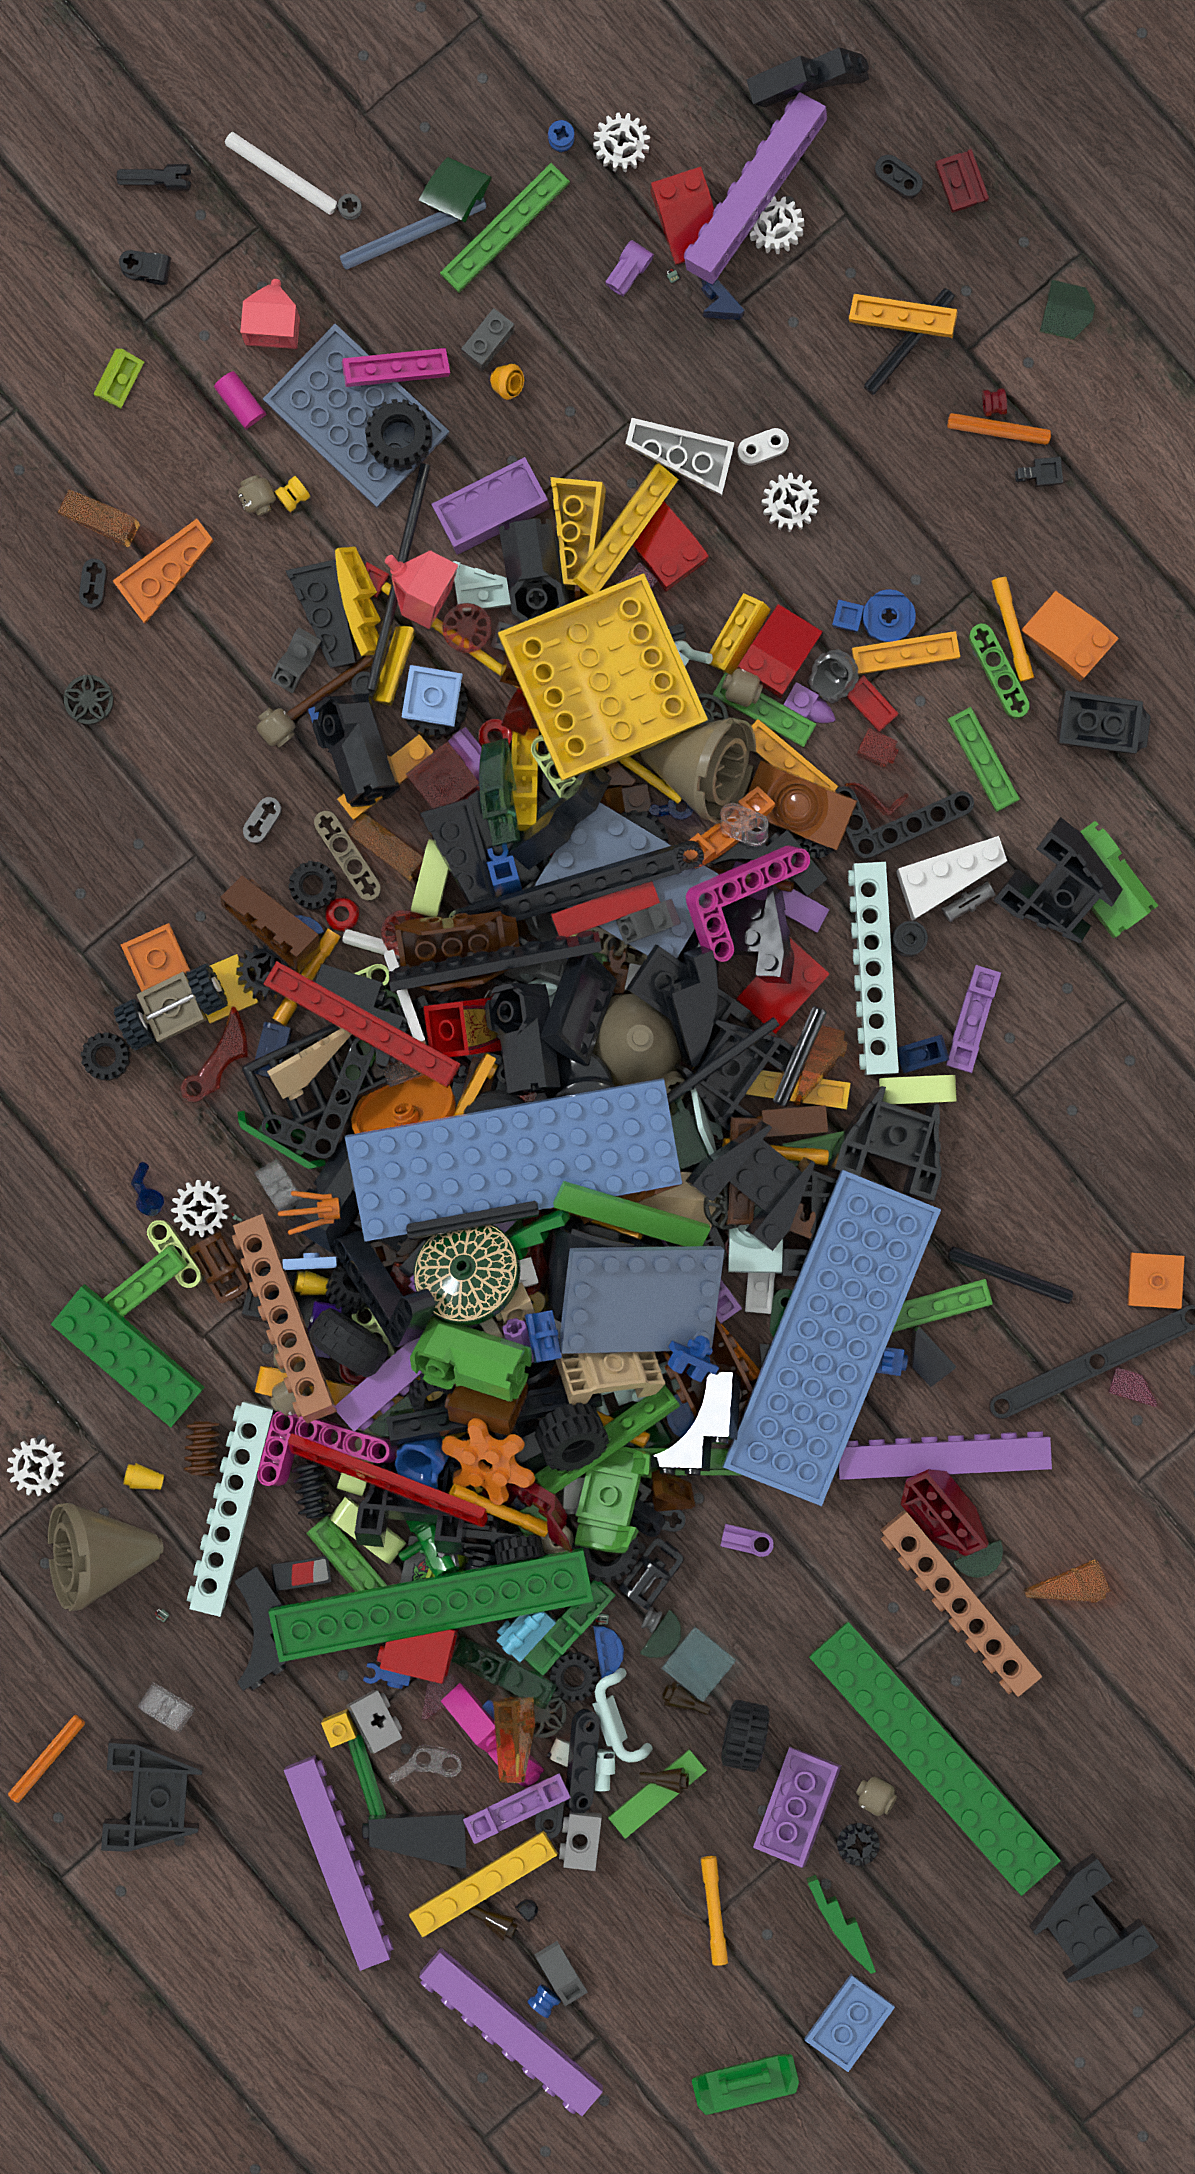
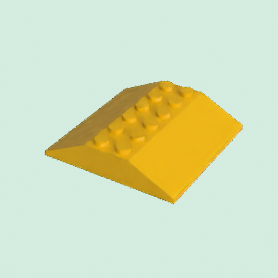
(603, 677)

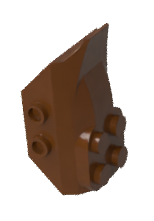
(460, 936)
(727, 1361)

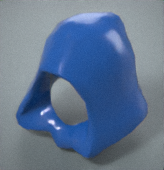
(422, 1461)

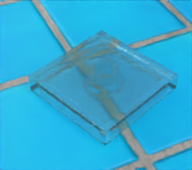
(698, 1663)

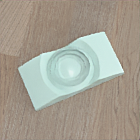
(749, 1255)

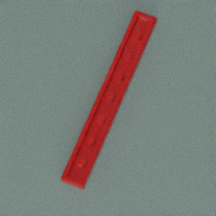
(362, 1024)
(388, 1480)

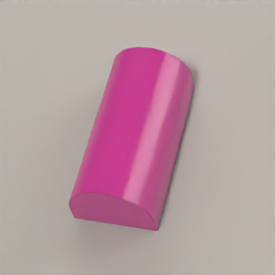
(239, 400)

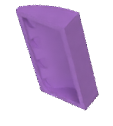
(491, 502)

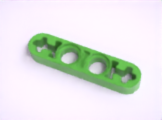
(1002, 669)

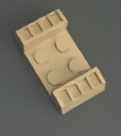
(608, 1372)

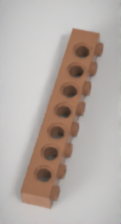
(320, 1401)
(1025, 1673)

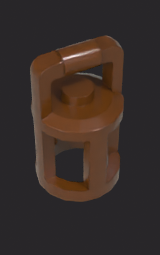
(219, 1267)

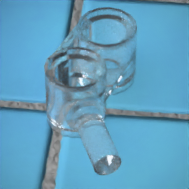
(436, 1765)

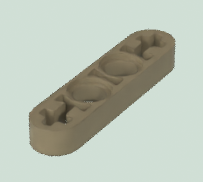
(348, 855)

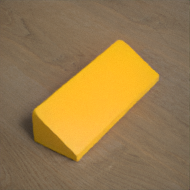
(738, 633)
(394, 665)

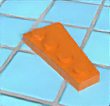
(158, 573)

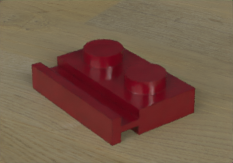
(961, 181)

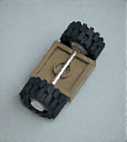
(170, 1007)

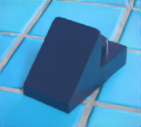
(725, 305)
(922, 1053)

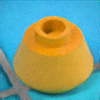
(507, 381)

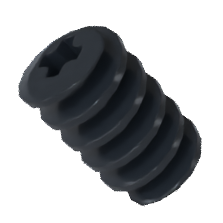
(311, 1490)

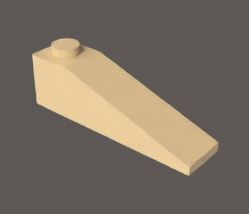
(301, 1068)
(681, 1201)

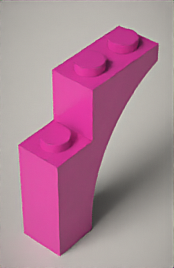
(481, 1727)

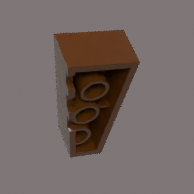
(271, 923)

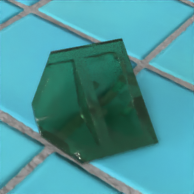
(1067, 310)

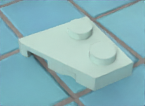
(480, 588)

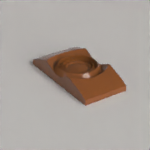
(804, 805)

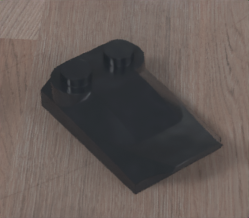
(1102, 723)

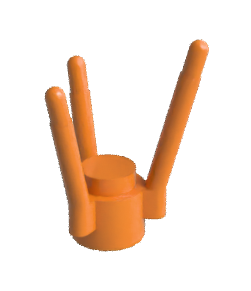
(327, 1209)

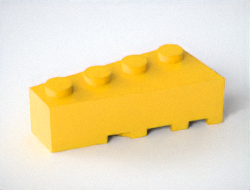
(579, 522)

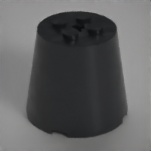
(578, 1236)

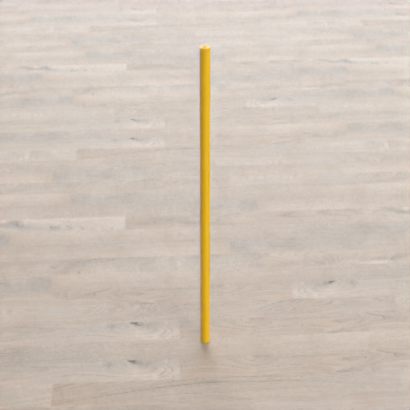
(495, 666)

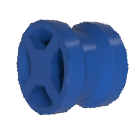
(561, 142)
(544, 2001)

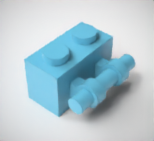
(524, 1633)

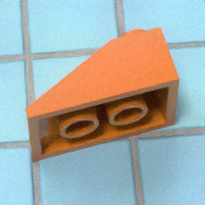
(1069, 635)

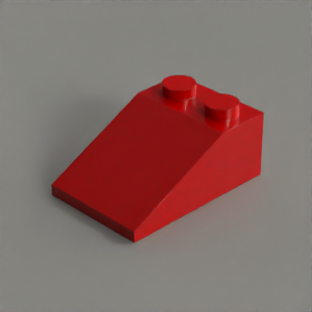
(683, 209)
(669, 548)
(780, 650)
(783, 1000)

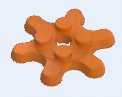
(496, 1452)

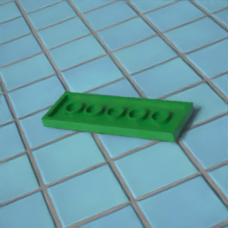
(127, 1355)

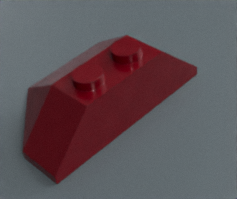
(944, 1512)

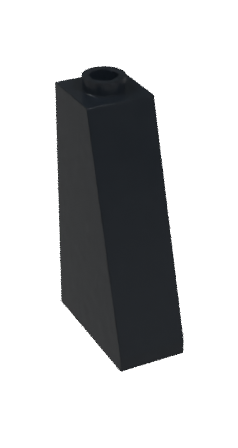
(423, 1835)

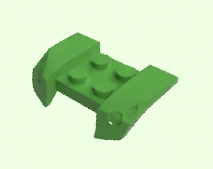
(609, 1501)

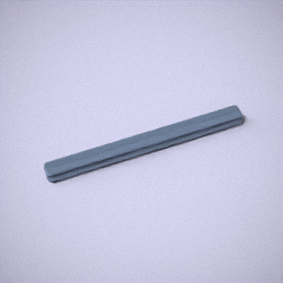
(402, 237)

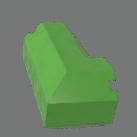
(1134, 899)
(471, 1359)

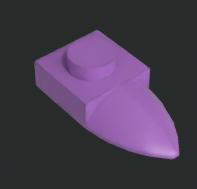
(809, 705)

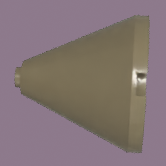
(706, 764)
(636, 1041)
(95, 1554)

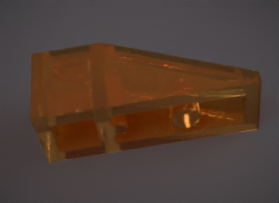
(99, 517)
(386, 846)
(821, 1060)
(1077, 1584)
(514, 1736)

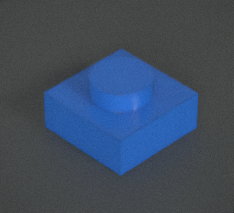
(847, 616)

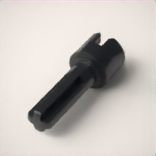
(169, 177)

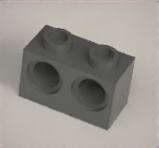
(488, 339)

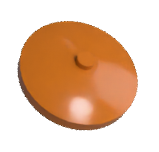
(403, 1105)

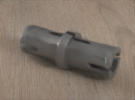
(953, 911)

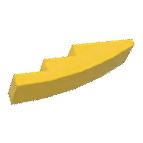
(356, 596)
(526, 778)

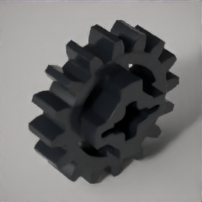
(255, 967)

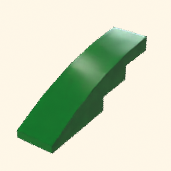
(537, 1231)
(567, 1629)
(845, 1930)

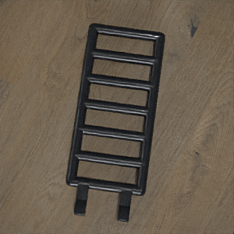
(272, 1059)

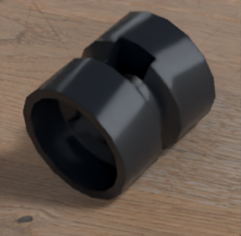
(909, 939)

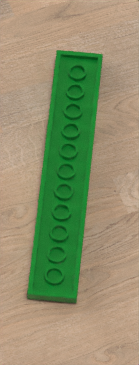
(431, 1605)
(934, 1758)

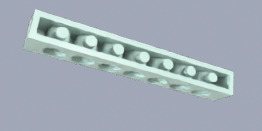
(876, 875)
(215, 1601)

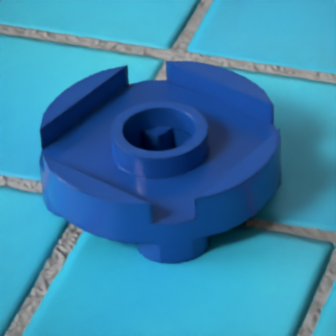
(899, 606)

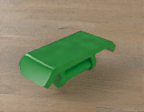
(297, 1134)
(745, 2083)

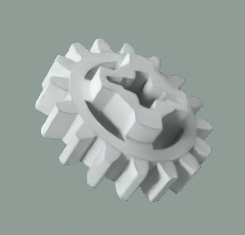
(611, 140)
(783, 232)
(779, 506)
(200, 1221)
(42, 1477)

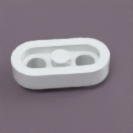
(764, 448)

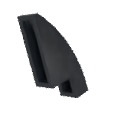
(694, 1004)

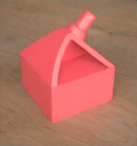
(270, 318)
(422, 585)

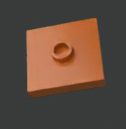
(155, 957)
(1155, 1280)

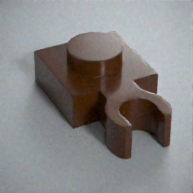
(617, 970)

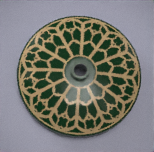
(481, 1288)

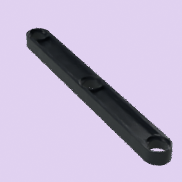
(1079, 1368)

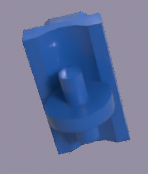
(543, 1336)
(695, 1355)

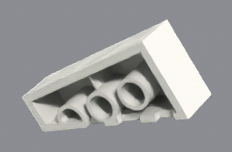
(684, 452)
(942, 876)

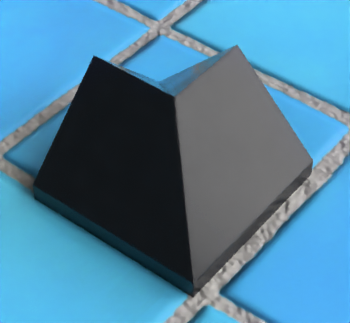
(928, 1358)

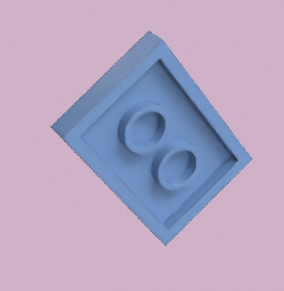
(849, 2022)

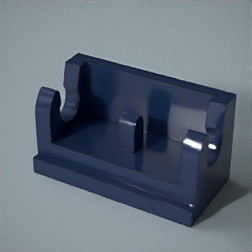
(271, 1039)

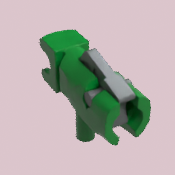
(437, 1562)

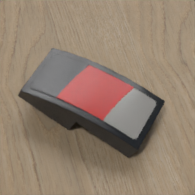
(301, 1573)

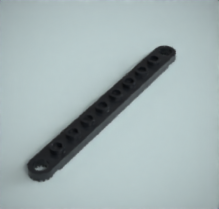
(591, 883)

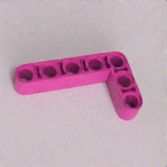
(736, 890)
(322, 1435)

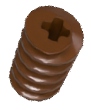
(201, 1448)

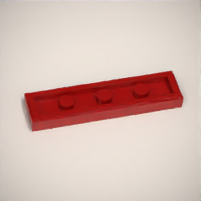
(604, 909)

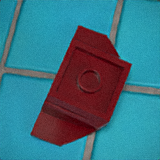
(548, 1507)

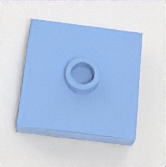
(432, 695)
(311, 1261)

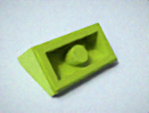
(118, 377)

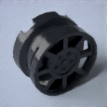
(475, 1560)

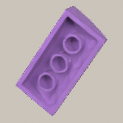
(797, 1807)

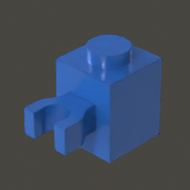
(503, 872)
(892, 1361)

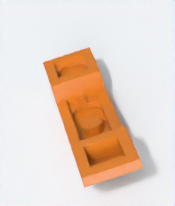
(715, 841)

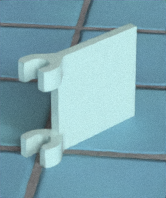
(704, 1125)

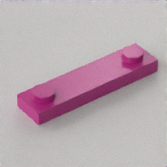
(395, 367)

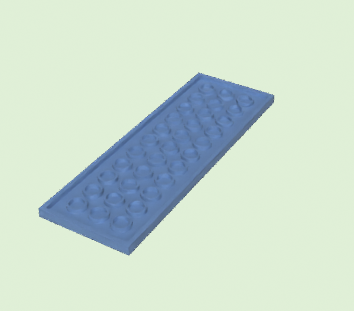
(512, 1155)
(831, 1337)

